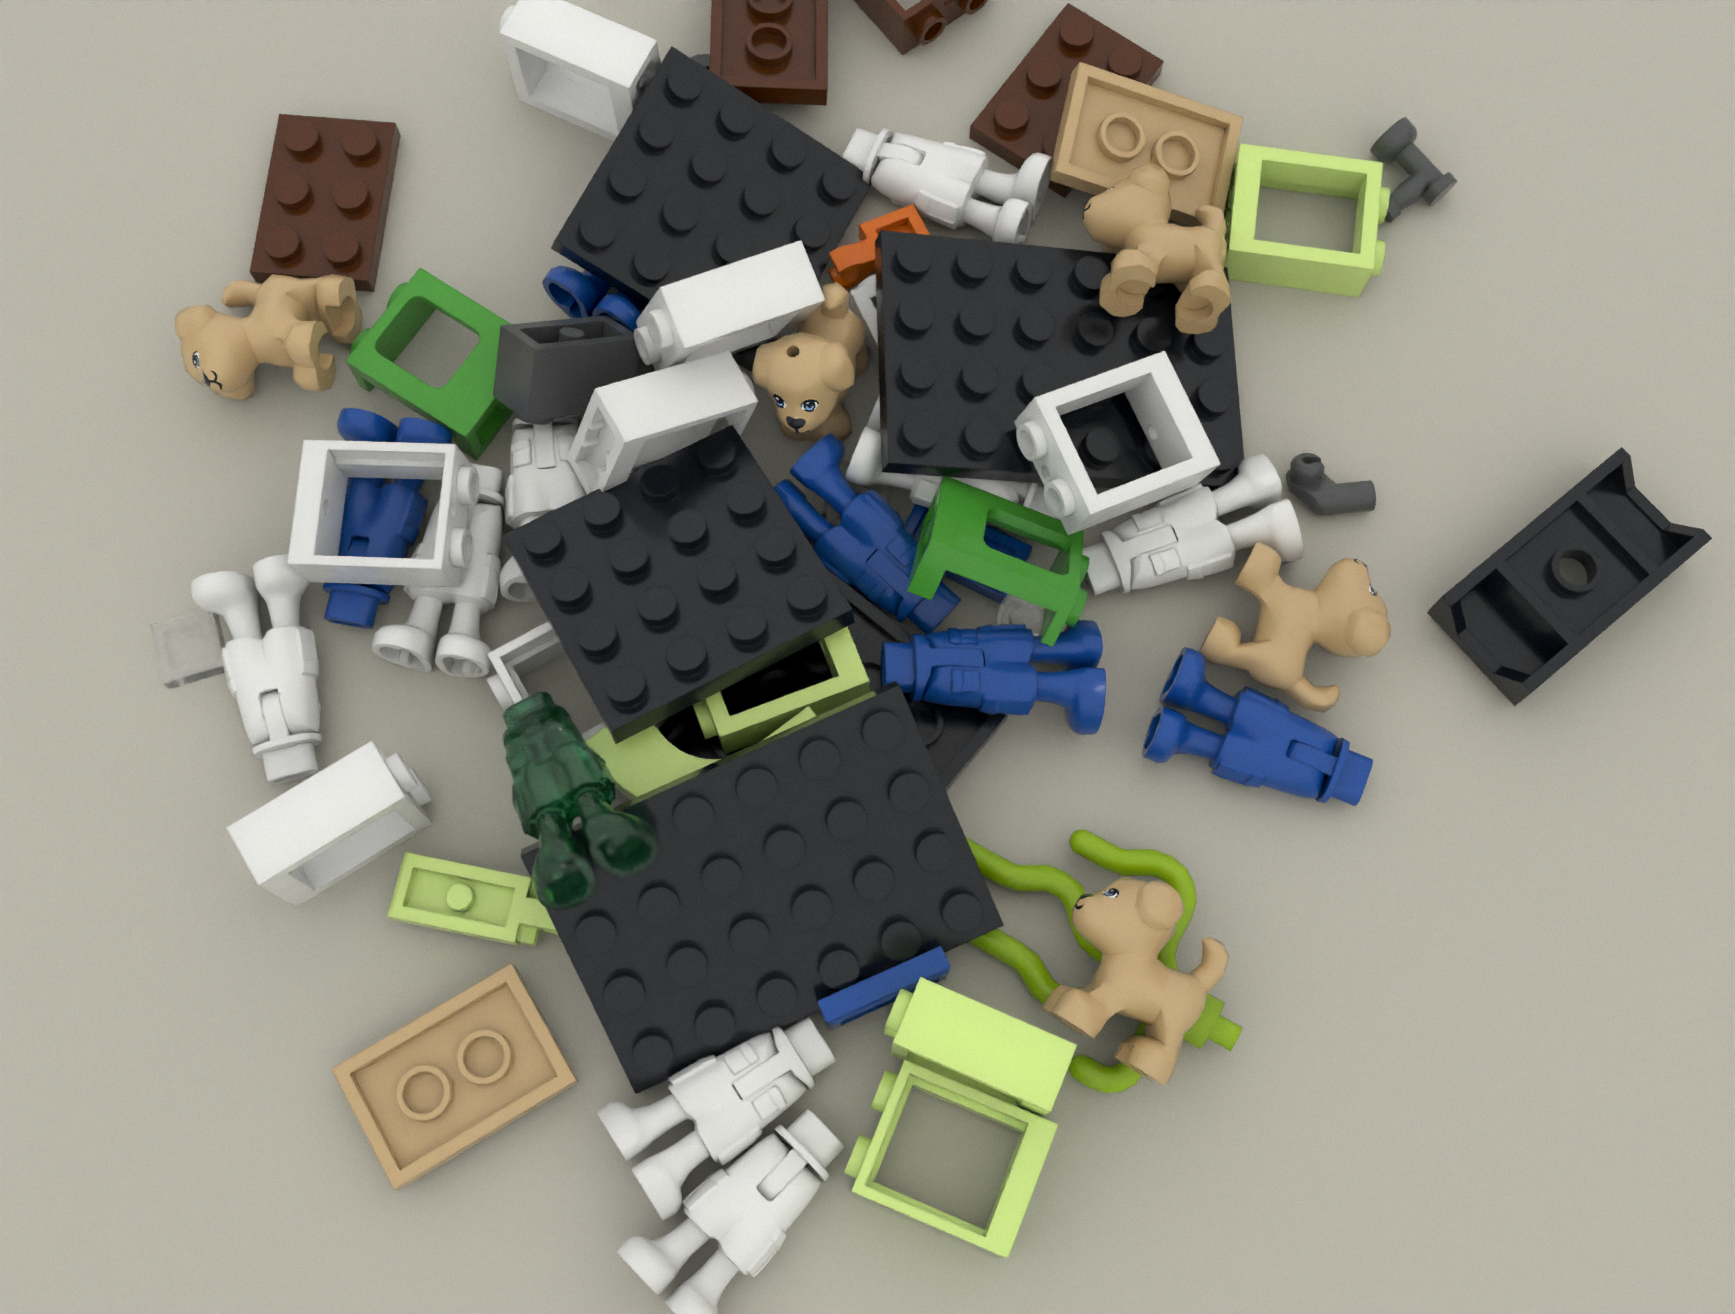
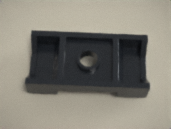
(1525, 618)

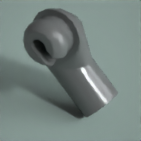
(1323, 495)

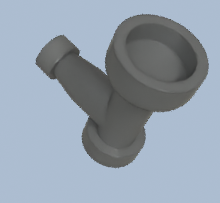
(1424, 177)

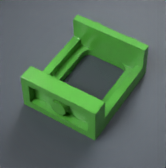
(467, 399)
(954, 541)

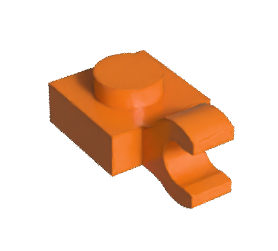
(857, 260)

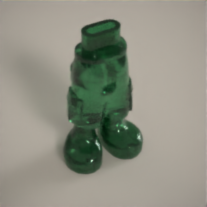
(553, 784)

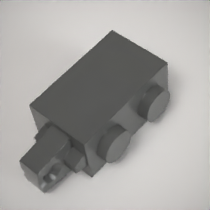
(556, 365)

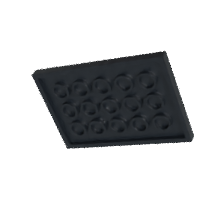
(993, 324)
(774, 887)

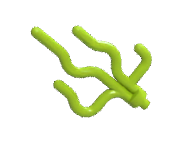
(1068, 890)

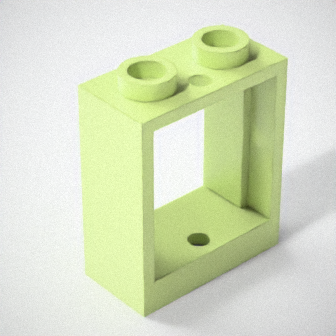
(1301, 265)
(759, 722)
(979, 1046)
(1017, 1182)

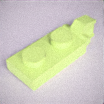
(468, 901)

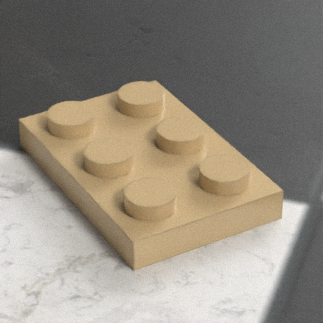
(1125, 124)
(454, 1076)

